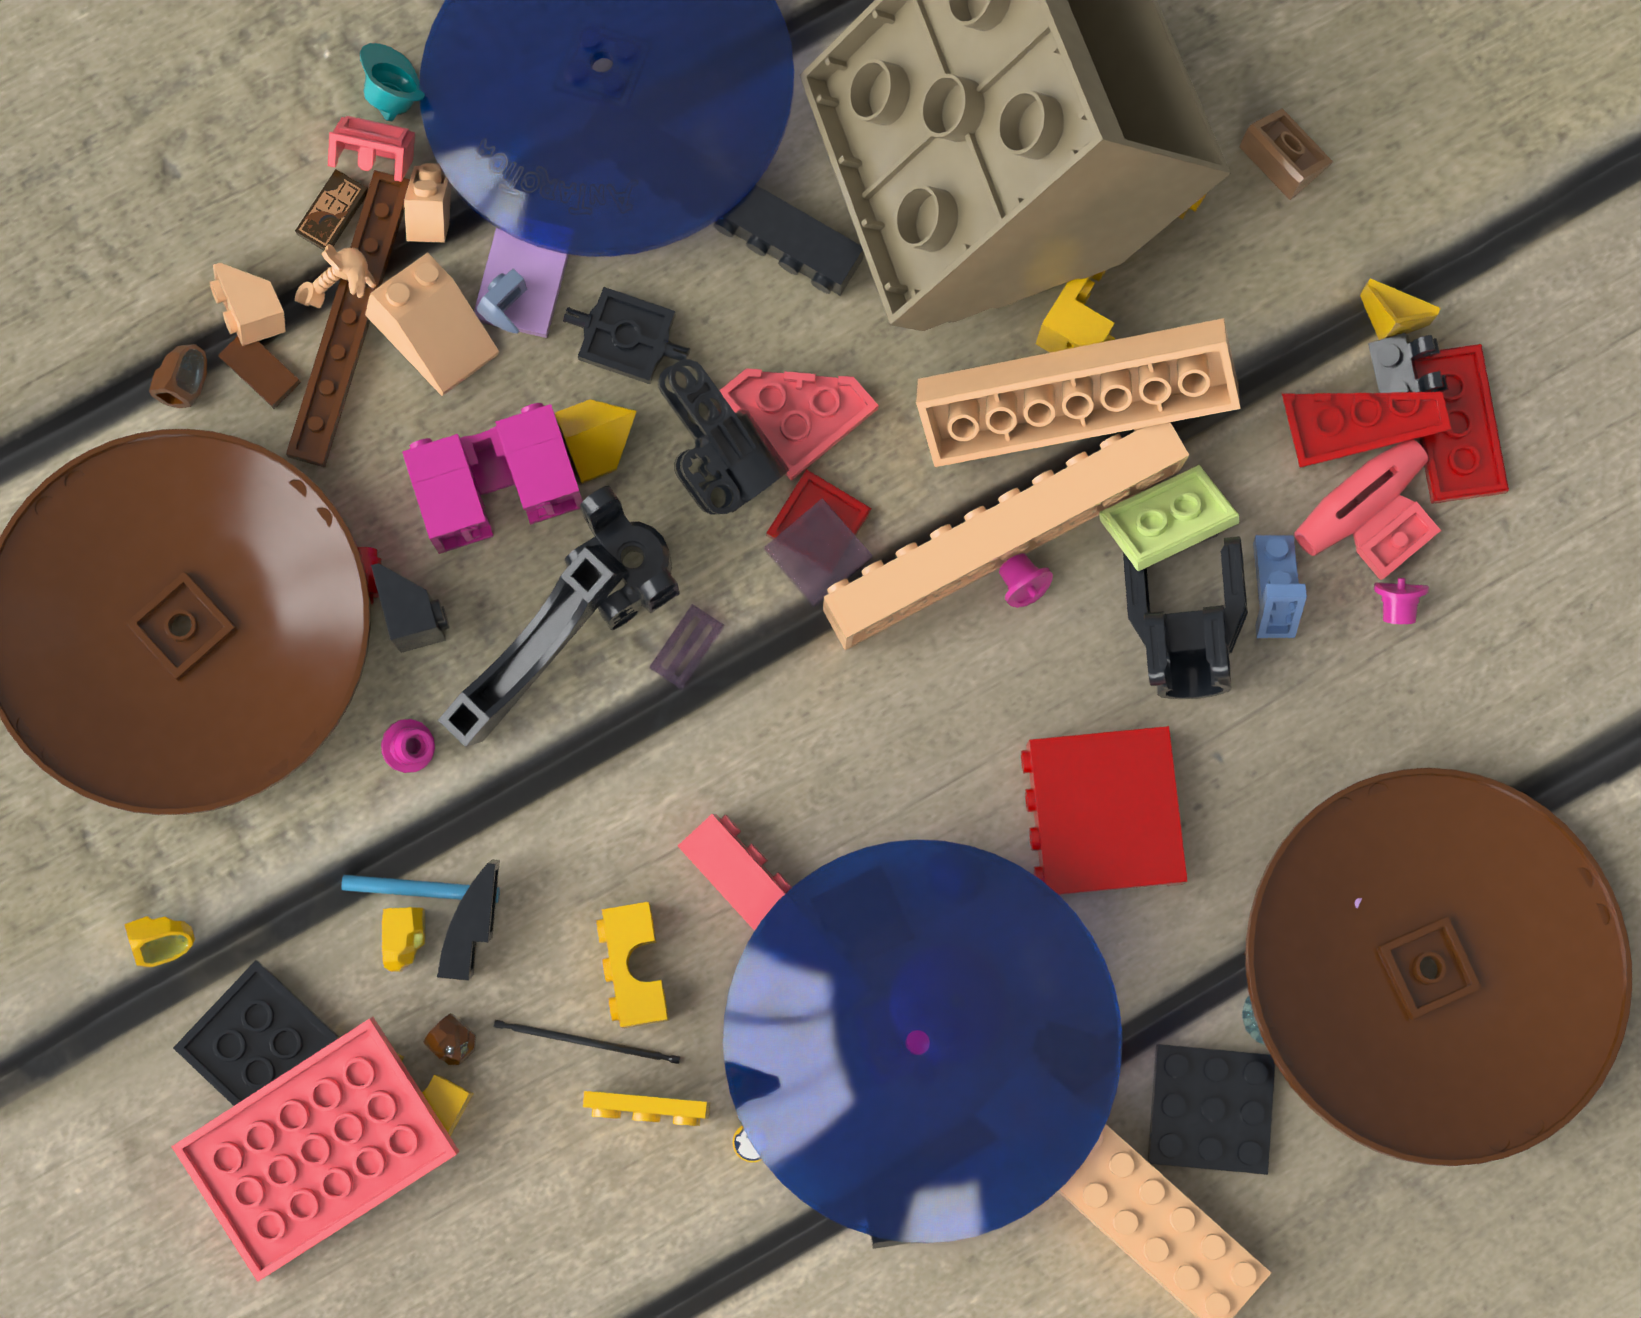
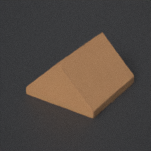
(1284, 152)

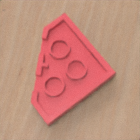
(800, 411)

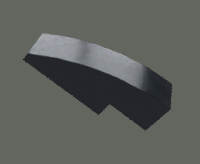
(470, 924)

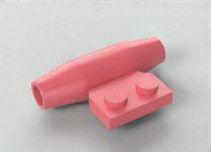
(1371, 508)

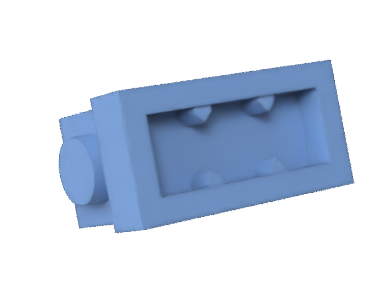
(1278, 587)

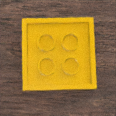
(646, 1108)

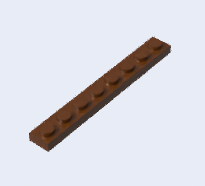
(347, 325)

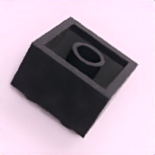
(409, 611)

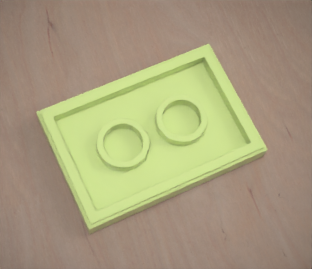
(1169, 517)

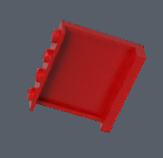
(1105, 811)

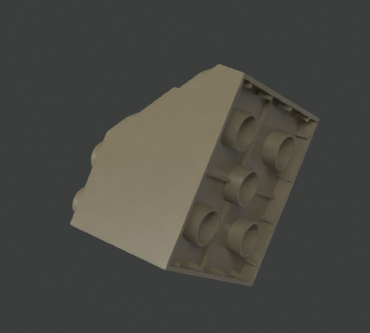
(1007, 144)

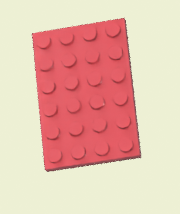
(315, 1149)

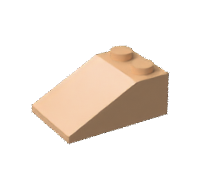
(431, 324)

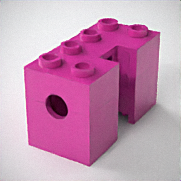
(458, 470)

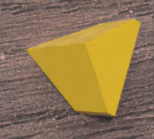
(1395, 311)
(595, 436)

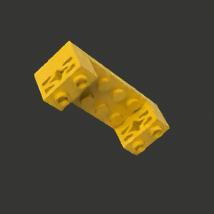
(1074, 324)

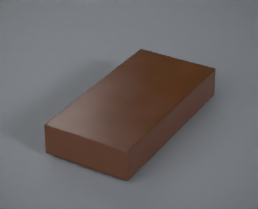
(260, 371)

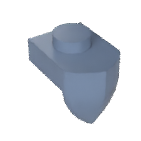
(502, 294)

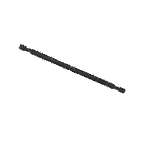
(587, 1041)

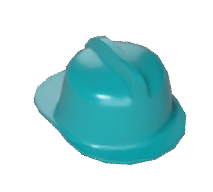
(389, 80)

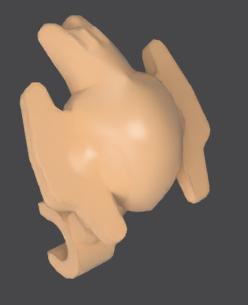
(345, 264)

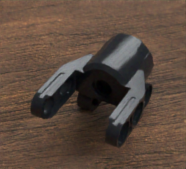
(726, 443)
(644, 586)
(1190, 648)

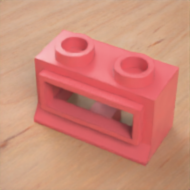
(372, 140)

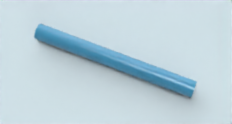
(406, 887)

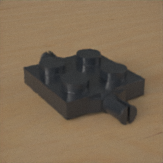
(626, 335)

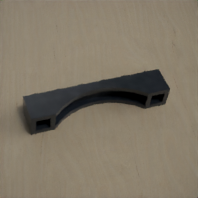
(567, 608)

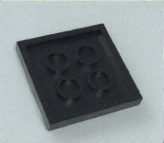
(253, 1035)
(1211, 1109)

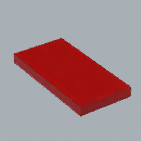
(1469, 456)

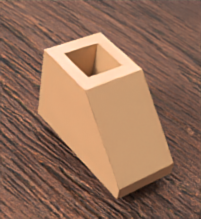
(427, 204)
(249, 302)

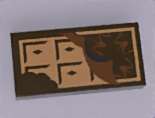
(332, 210)

